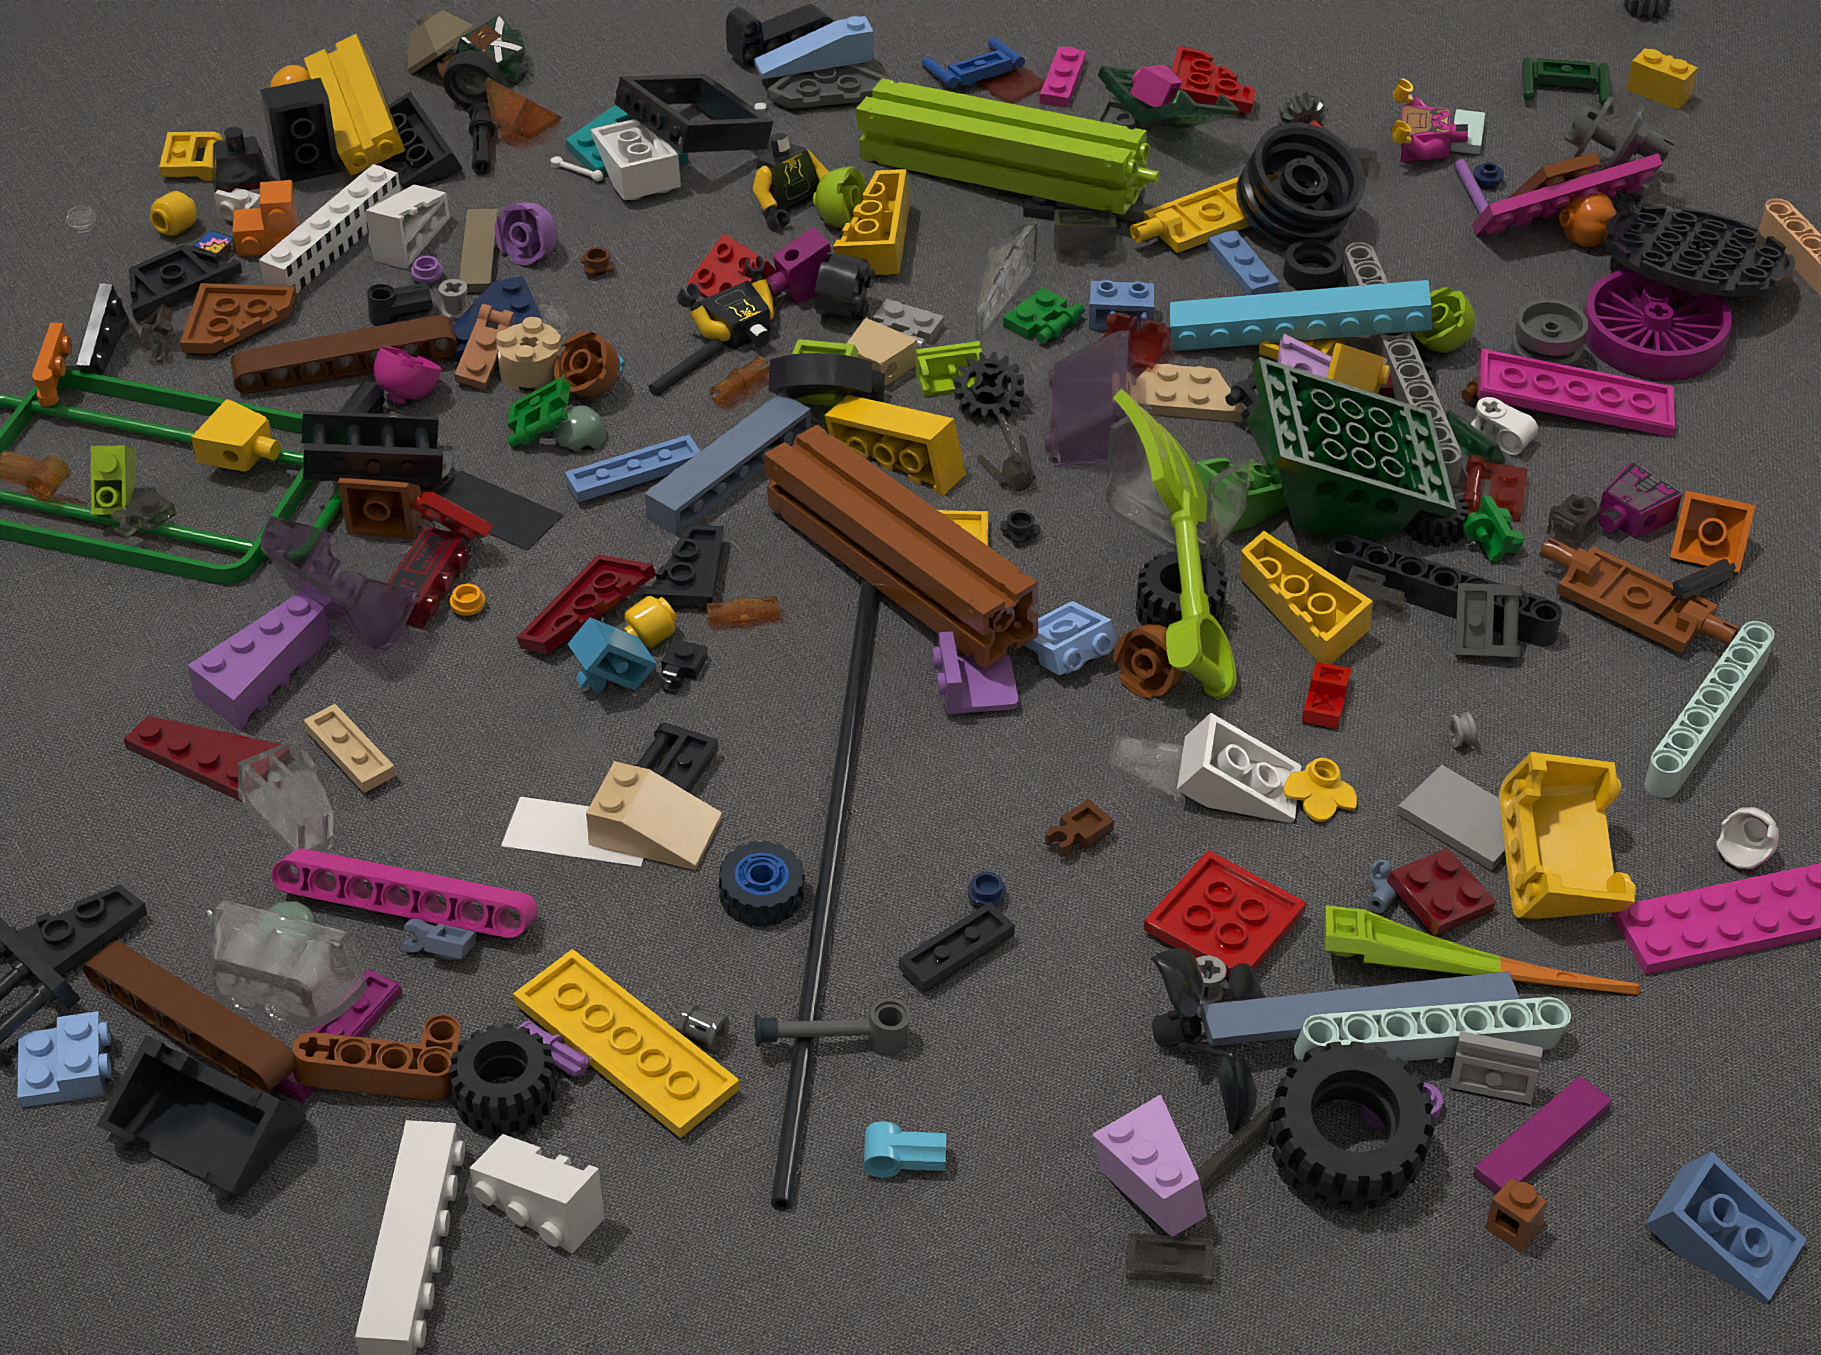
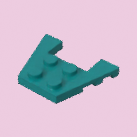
(584, 148)

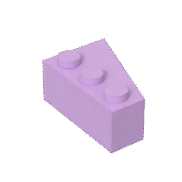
(1152, 1166)

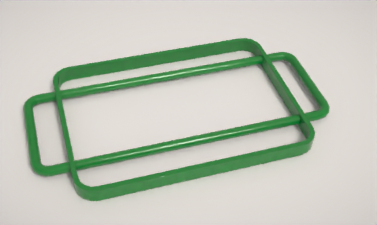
(130, 555)

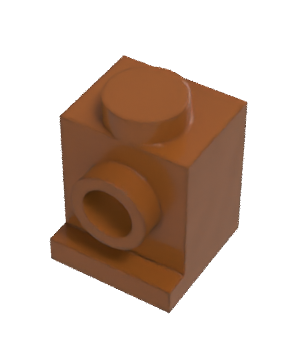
(1522, 1204)

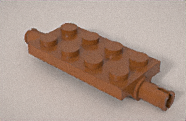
(1635, 597)

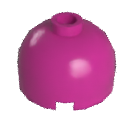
(404, 375)

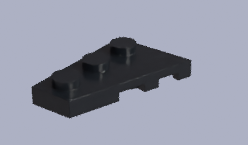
(103, 330)

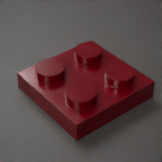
(1441, 891)

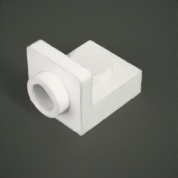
(236, 200)

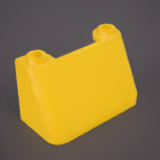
(1561, 838)

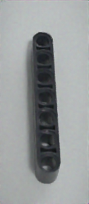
(1436, 586)

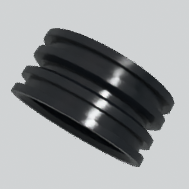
(1306, 196)

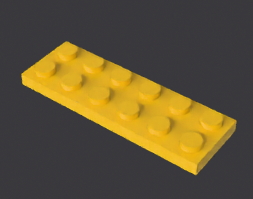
(627, 1042)

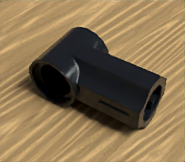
(389, 302)

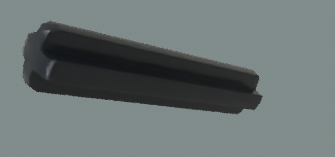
(1702, 579)

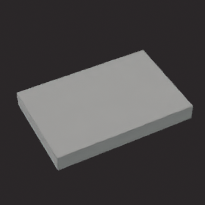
(1458, 815)

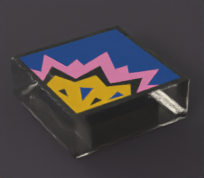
(216, 243)

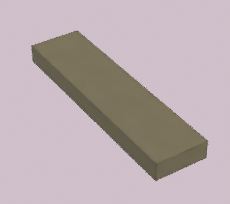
(478, 249)

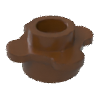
(597, 261)

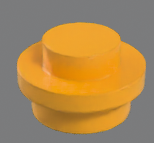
(467, 600)

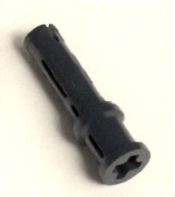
(481, 130)

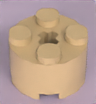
(528, 354)

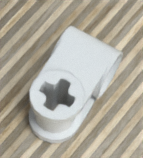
(1505, 425)

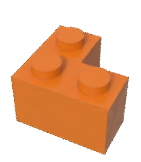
(264, 227)

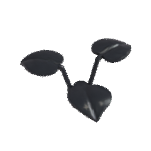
(1181, 1026)

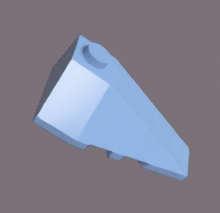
(831, 46)

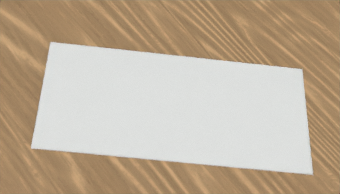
(557, 830)

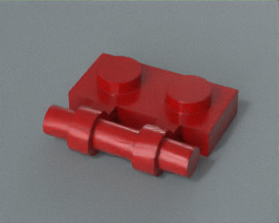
(450, 515)

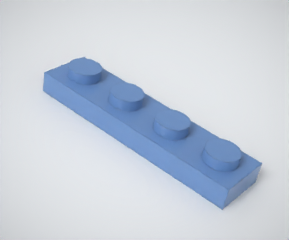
(630, 468)

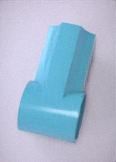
(891, 1149)

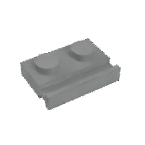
(1496, 1067)

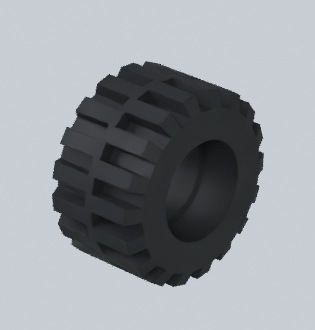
(1161, 587)
(497, 1055)

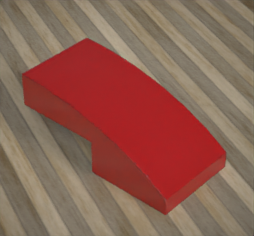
(1326, 695)

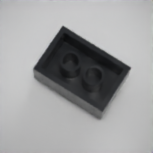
(300, 130)

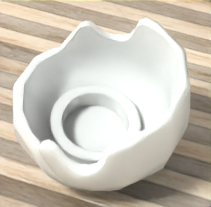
(1748, 838)

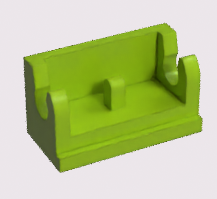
(939, 366)

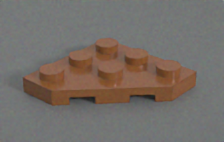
(232, 313)

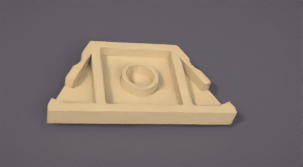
(1185, 393)

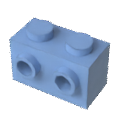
(1121, 297)

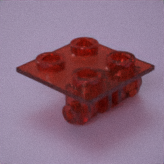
(1147, 343)

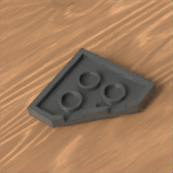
(825, 87)

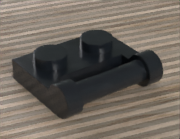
(685, 759)

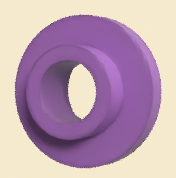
(426, 269)

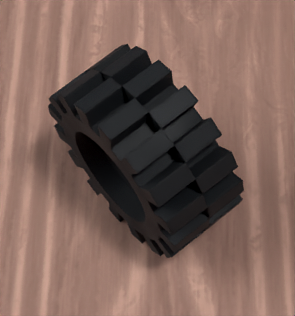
(1439, 529)

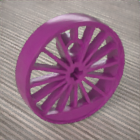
(1687, 339)

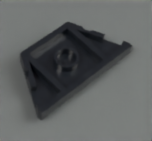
(175, 277)

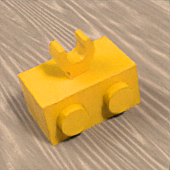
(1661, 78)

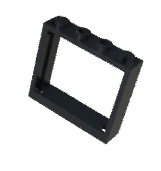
(736, 123)

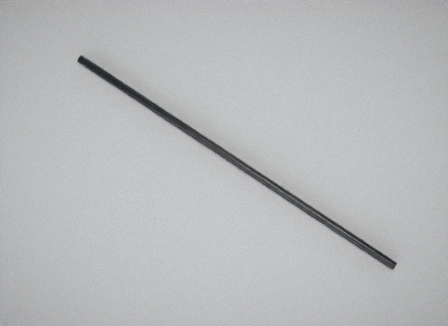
(824, 902)

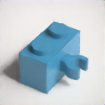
(610, 656)

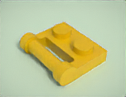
(181, 151)

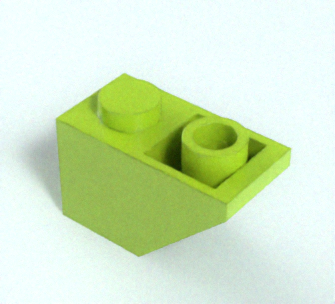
(111, 478)

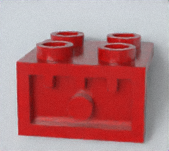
(725, 266)

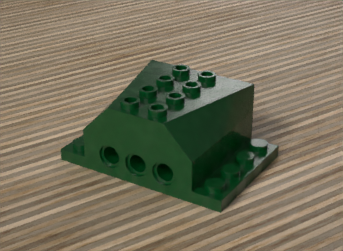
(1346, 454)

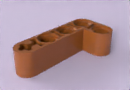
(381, 1065)

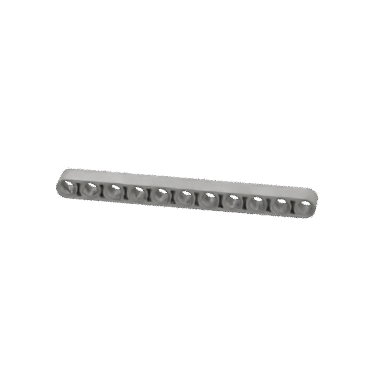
(1407, 370)

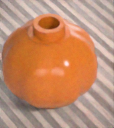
(1586, 219)

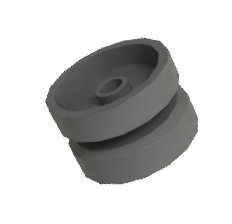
(1550, 332)

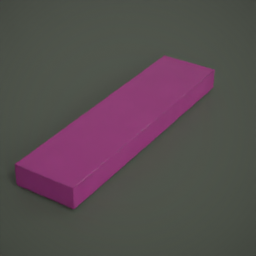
(354, 1022)
(1543, 1135)

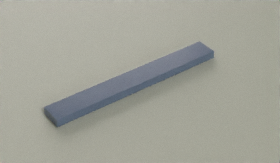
(1286, 1015)

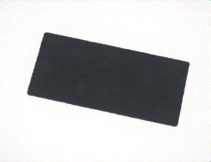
(511, 515)

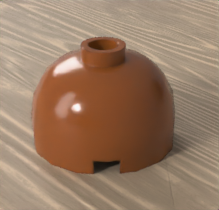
(588, 364)
(1145, 662)

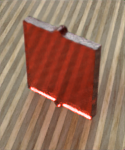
(1012, 84)

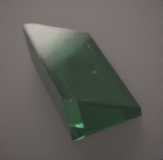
(1473, 441)

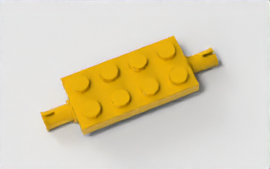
(1193, 218)

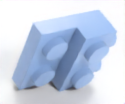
(1071, 638)
(64, 1061)

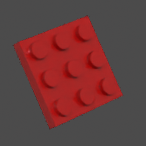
(1225, 913)

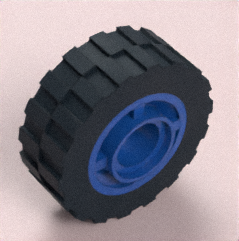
(761, 883)

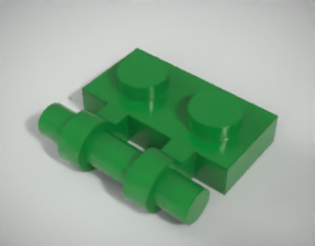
(1042, 315)
(538, 412)

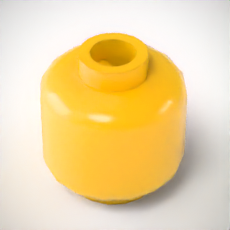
(173, 213)
(651, 621)

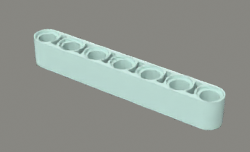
(1708, 710)
(1435, 1030)

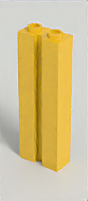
(358, 108)

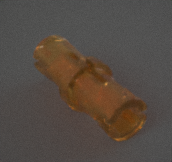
(739, 380)
(742, 610)

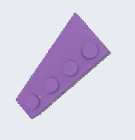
(258, 659)

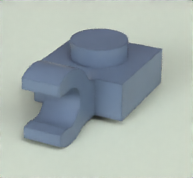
(444, 940)

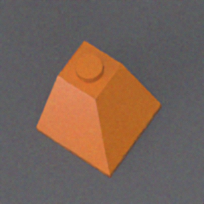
(1712, 530)

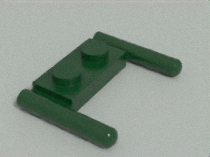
(1565, 73)

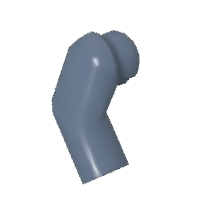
(1384, 893)

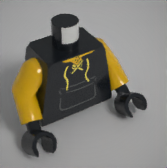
(785, 178)
(735, 314)

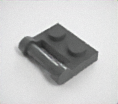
(1475, 619)

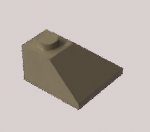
(434, 37)

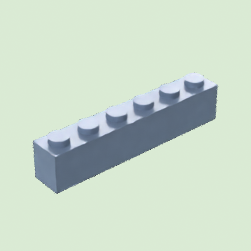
(725, 464)

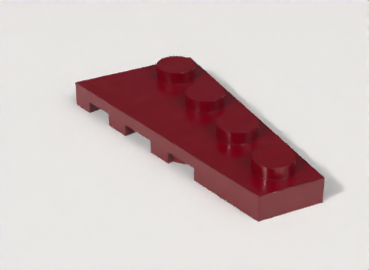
(588, 595)
(196, 751)

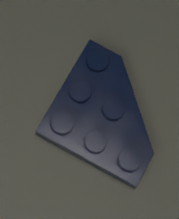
(509, 295)

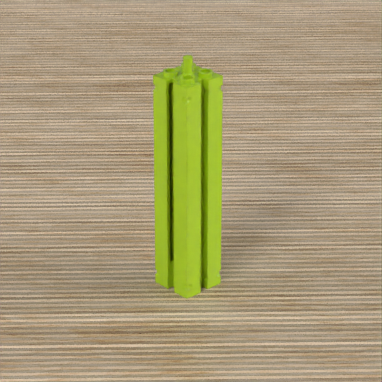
(1004, 146)

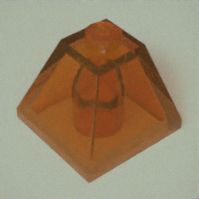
(517, 113)

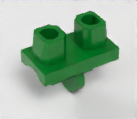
(1492, 529)

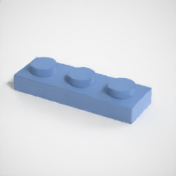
(1242, 263)

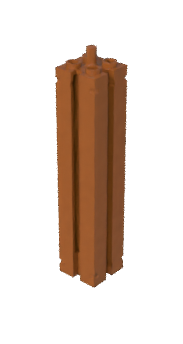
(902, 545)

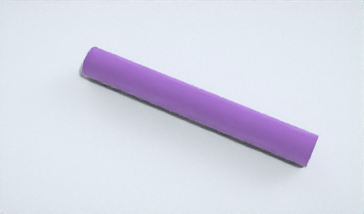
(1471, 185)

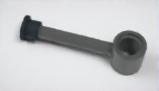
(885, 1027)

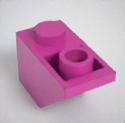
(1155, 85)

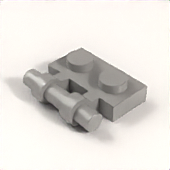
(910, 321)

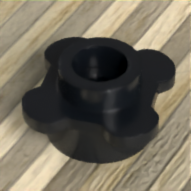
(1020, 526)

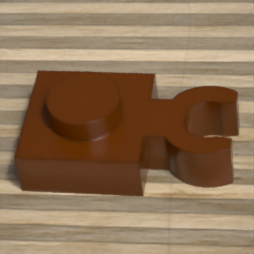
(1080, 825)

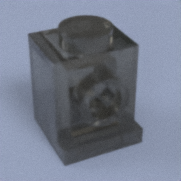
(1578, 512)

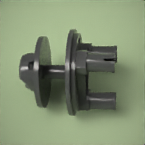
(1637, 140)

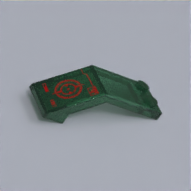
(1179, 114)

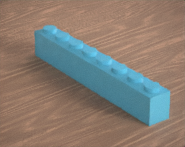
(1301, 315)

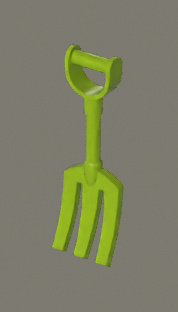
(1198, 639)

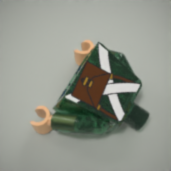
(497, 42)

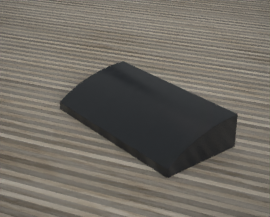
(426, 152)

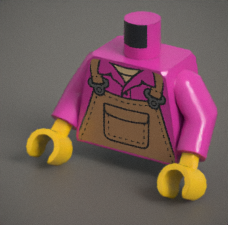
(1423, 129)

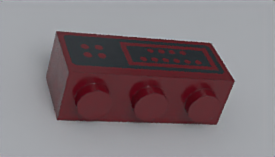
(431, 570)

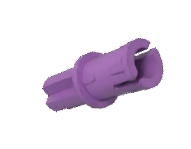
(563, 1055)

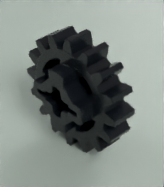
(989, 400)

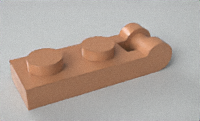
(481, 350)

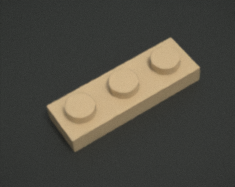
(349, 748)

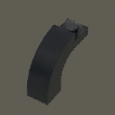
(825, 374)

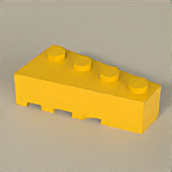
(879, 223)
(901, 439)
(1306, 598)

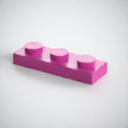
(1063, 76)

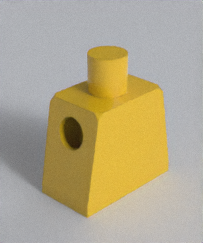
(234, 438)

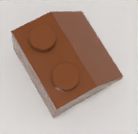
(379, 508)

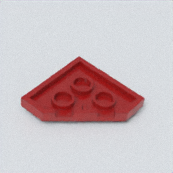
(1206, 81)

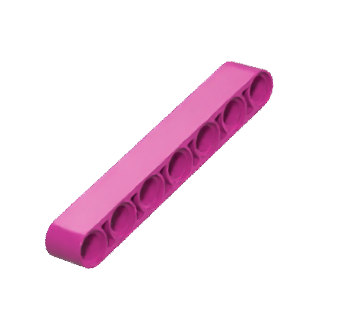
(420, 886)

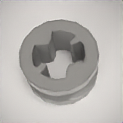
(1461, 729)

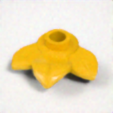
(1320, 789)

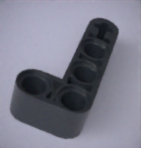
(750, 38)

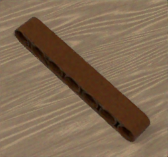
(339, 354)
(191, 1017)

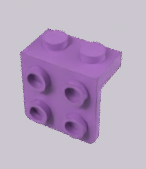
(968, 685)

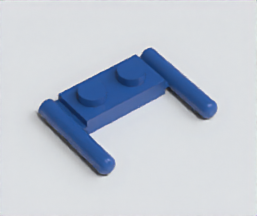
(977, 68)

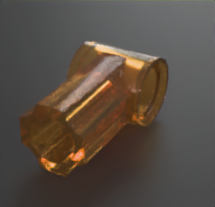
(38, 476)

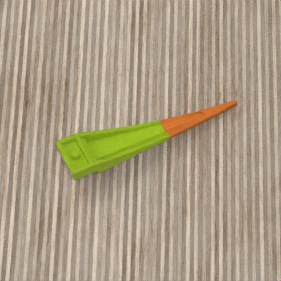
(1401, 947)

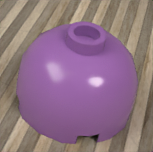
(526, 232)

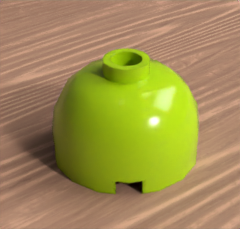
(838, 195)
(1451, 321)

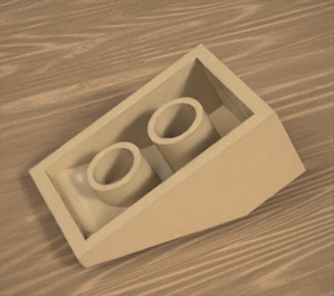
(650, 818)

